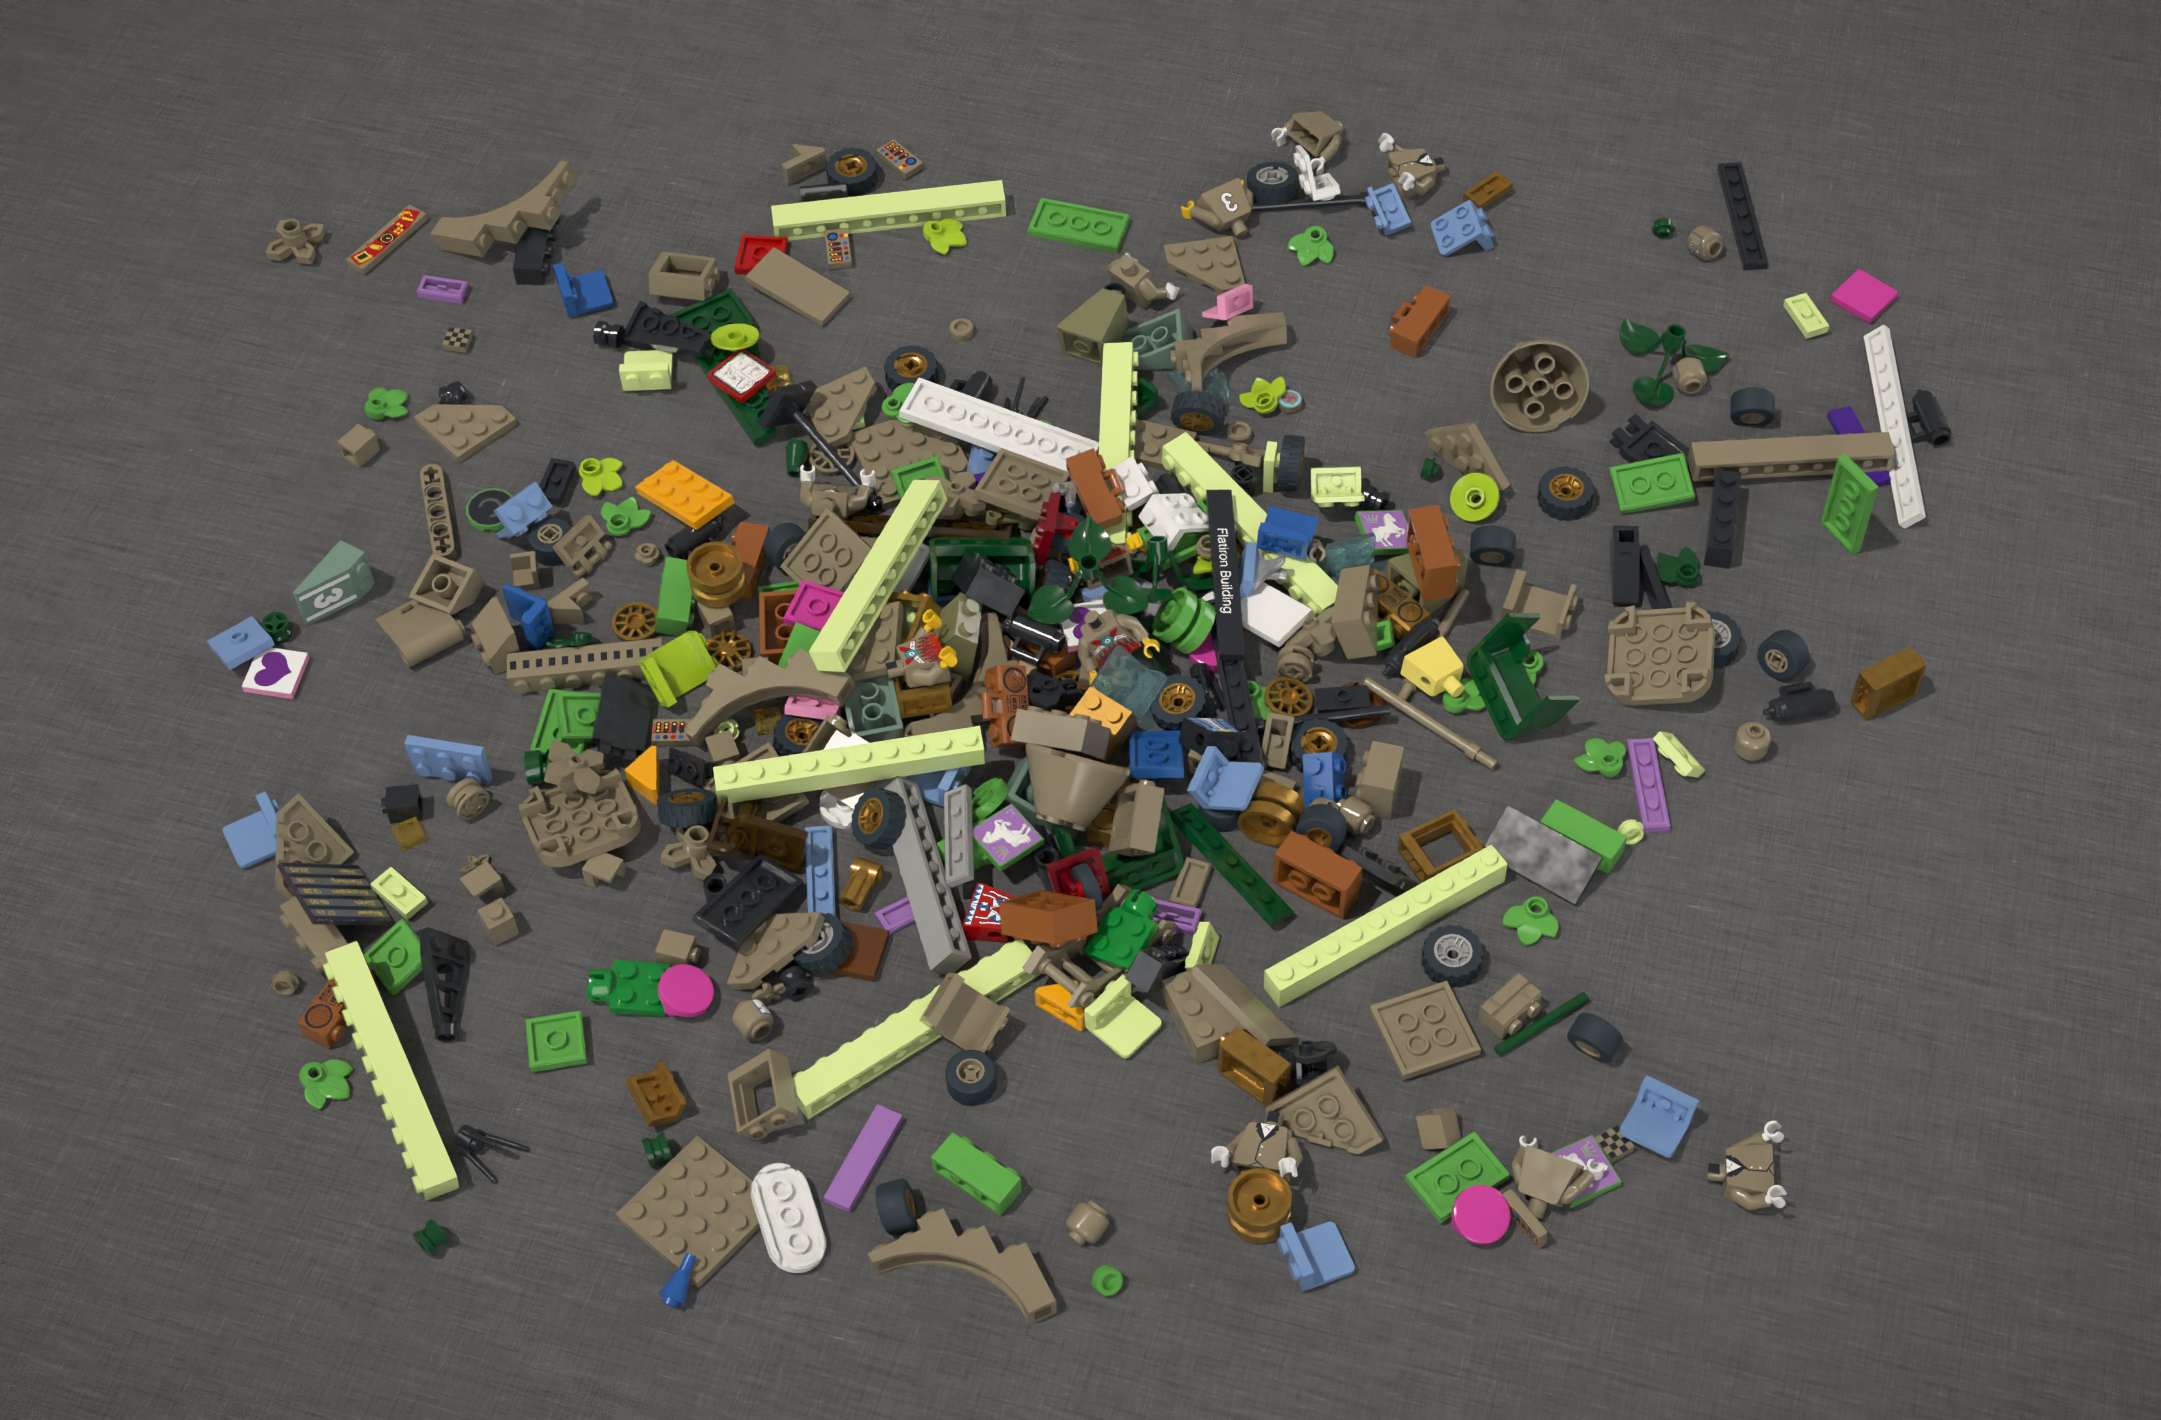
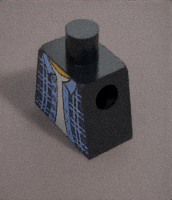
(1215, 733)

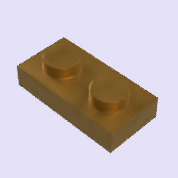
(1488, 190)

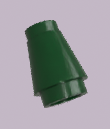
(796, 456)

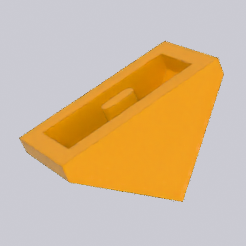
(644, 774)
(1054, 1000)

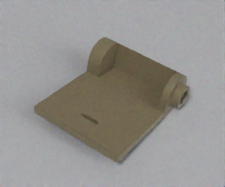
(420, 631)
(832, 735)

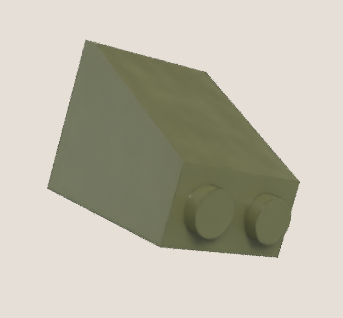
(1093, 323)
(1402, 574)
(961, 632)

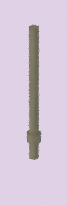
(1444, 626)
(1471, 750)

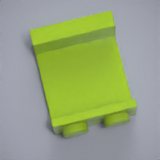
(678, 667)

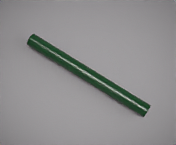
(1541, 1024)

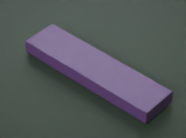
(1648, 785)
(863, 1158)

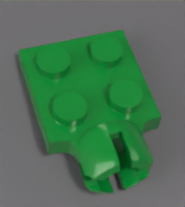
(1124, 931)
(628, 987)

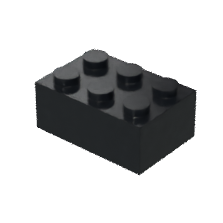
(988, 583)

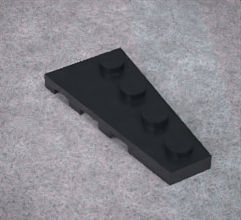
(659, 331)

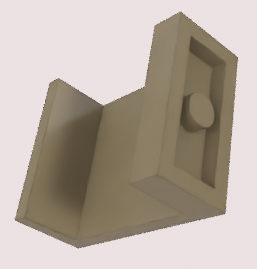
(1551, 606)
(964, 1015)

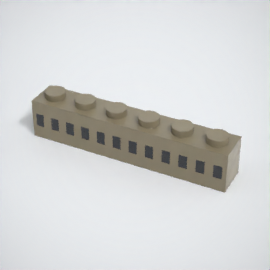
(576, 665)

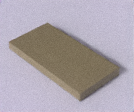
(797, 286)
(1243, 1004)

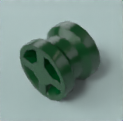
(273, 622)
(656, 1149)
(430, 1237)

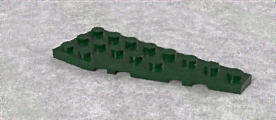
(710, 315)

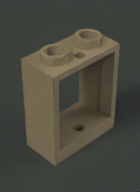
(683, 276)
(1136, 819)
(751, 1074)

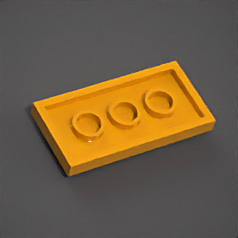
(684, 494)

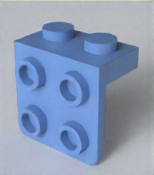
(1462, 227)
(521, 510)
(1224, 783)
(935, 784)
(255, 835)
(1659, 1117)
(1315, 1254)

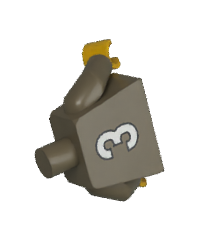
(1223, 207)

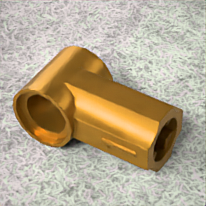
(862, 878)

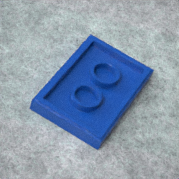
(1156, 754)

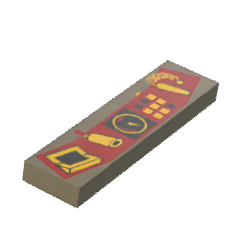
(386, 239)

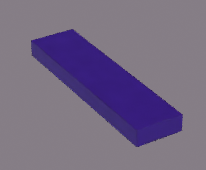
(1845, 422)

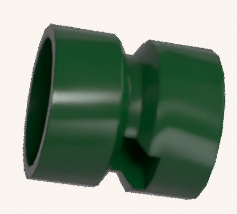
(535, 766)

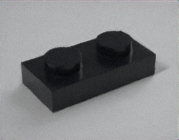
(823, 192)
(557, 479)

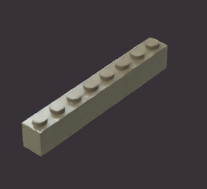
(1790, 455)

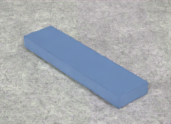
(820, 870)

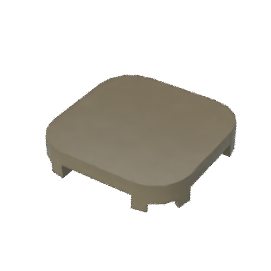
(1660, 655)
(580, 824)

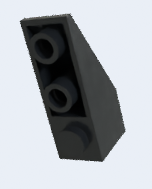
(1625, 564)
(1155, 965)

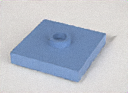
(240, 643)

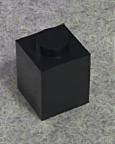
(402, 803)

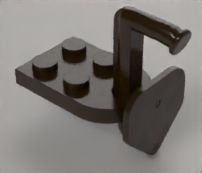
(755, 835)

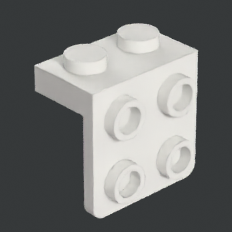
(1318, 187)
(1135, 482)
(1173, 516)

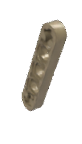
(435, 504)

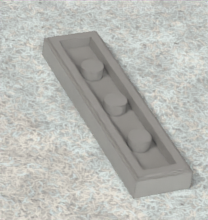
(958, 836)

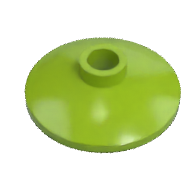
(735, 337)
(1467, 489)

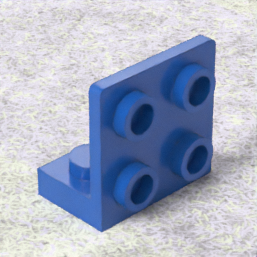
(582, 292)
(1287, 533)
(532, 613)

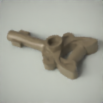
(1239, 452)

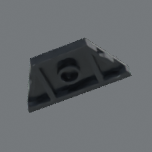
(1384, 869)

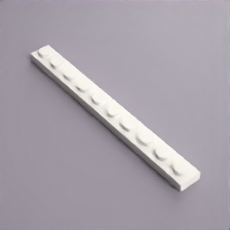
(1894, 420)

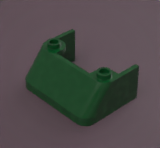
(1011, 552)
(1505, 683)
(1140, 870)

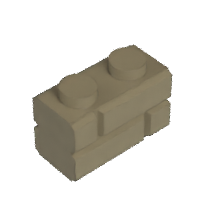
(1510, 1006)

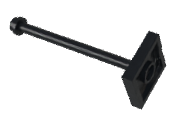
(787, 408)

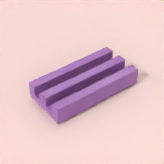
(443, 291)
(1184, 925)

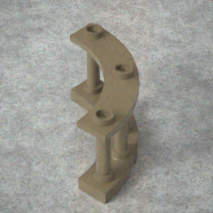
(1049, 959)

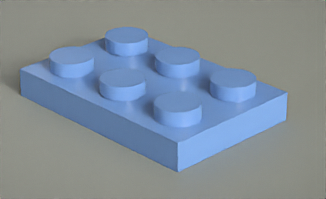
(448, 759)

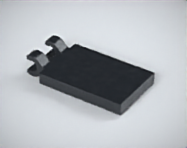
(1647, 442)
(622, 717)

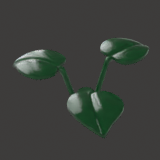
(1641, 338)
(1087, 546)
(1158, 553)

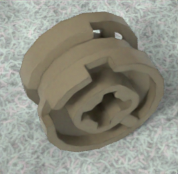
(1294, 663)
(467, 798)

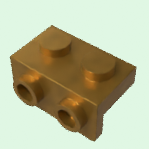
(657, 1095)

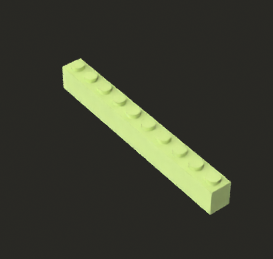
(889, 210)
(1117, 419)
(1201, 473)
(878, 576)
(849, 765)
(1384, 926)
(901, 1034)
(391, 1071)

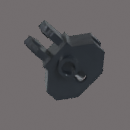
(1051, 693)
(1309, 1059)

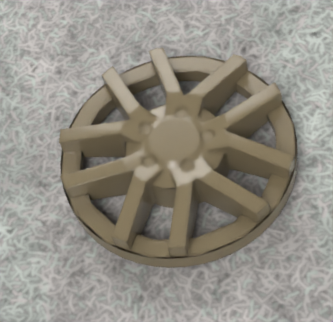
(821, 457)

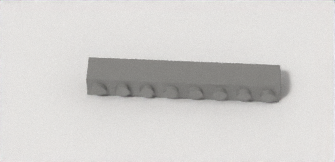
(926, 884)

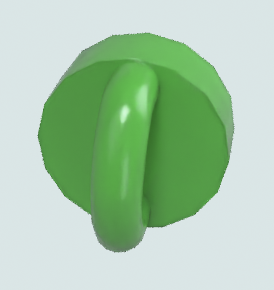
(1107, 1280)

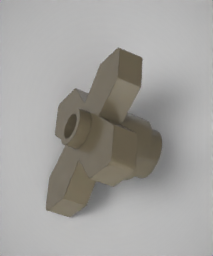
(295, 240)
(959, 495)
(1316, 633)
(573, 770)
(691, 850)

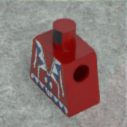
(983, 915)

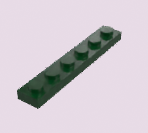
(1231, 865)

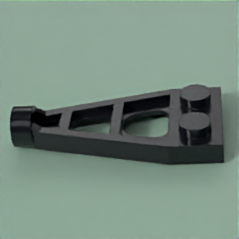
(451, 952)

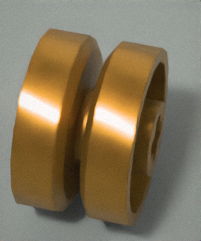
(716, 574)
(1271, 814)
(1258, 1205)

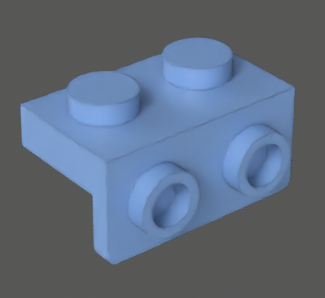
(1388, 209)

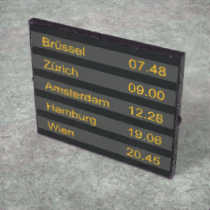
(335, 894)

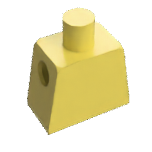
(1434, 668)

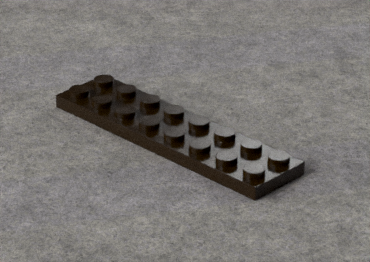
(874, 524)

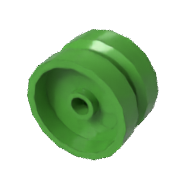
(1184, 620)

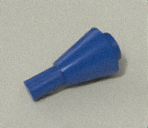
(676, 1288)

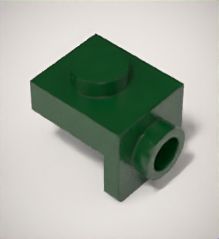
(1147, 398)

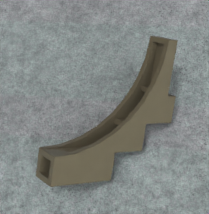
(535, 209)
(1217, 344)
(764, 681)
(969, 708)
(974, 1251)

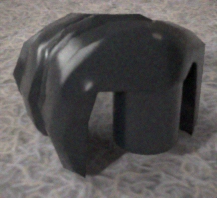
(452, 394)

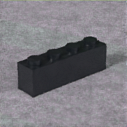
(533, 255)
(1722, 519)

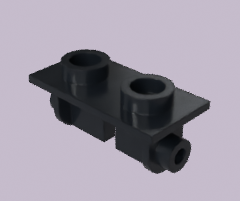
(689, 766)

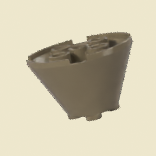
(1539, 385)
(1070, 787)

